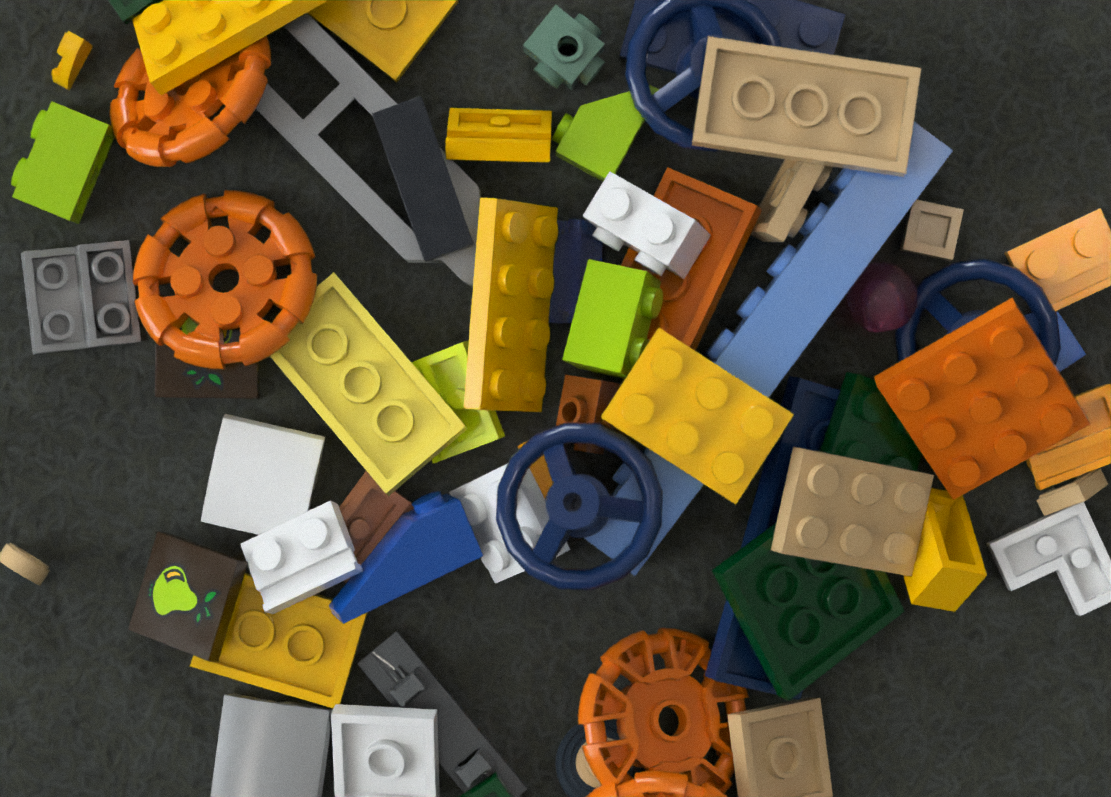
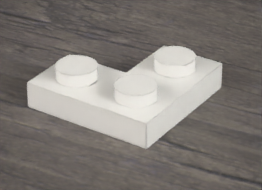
(1062, 544)

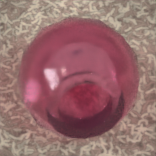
(882, 298)

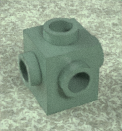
(562, 30)

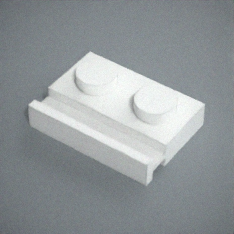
(301, 557)

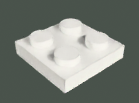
(479, 504)
(385, 751)

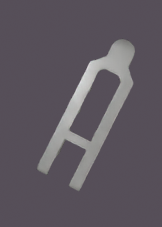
(305, 138)

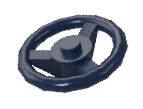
(689, 62)
(1042, 319)
(578, 506)

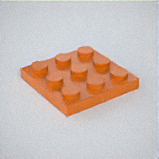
(982, 399)

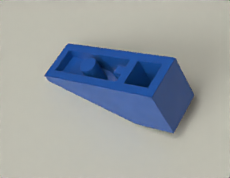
(411, 554)

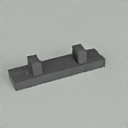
(404, 676)

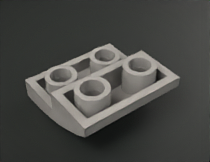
(80, 297)
(270, 748)

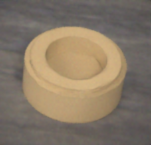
(24, 563)

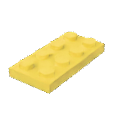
(366, 388)

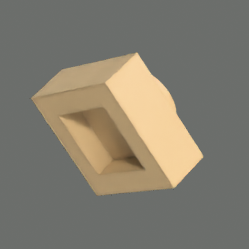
(932, 230)

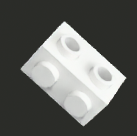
(646, 225)

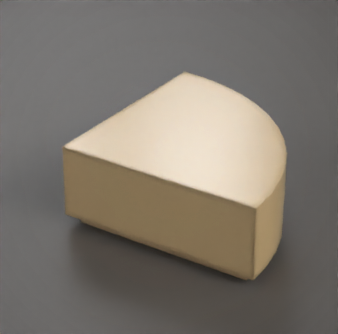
(1072, 493)

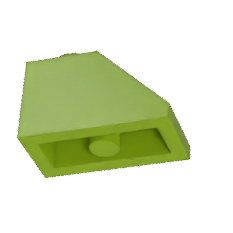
(599, 134)

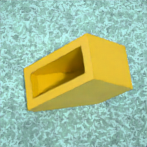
(947, 555)

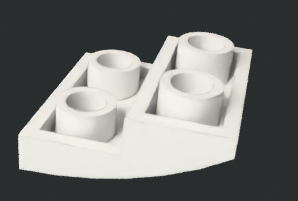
(260, 475)

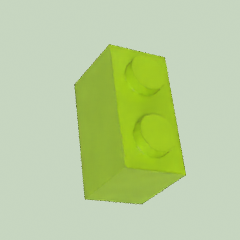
(62, 162)
(612, 318)

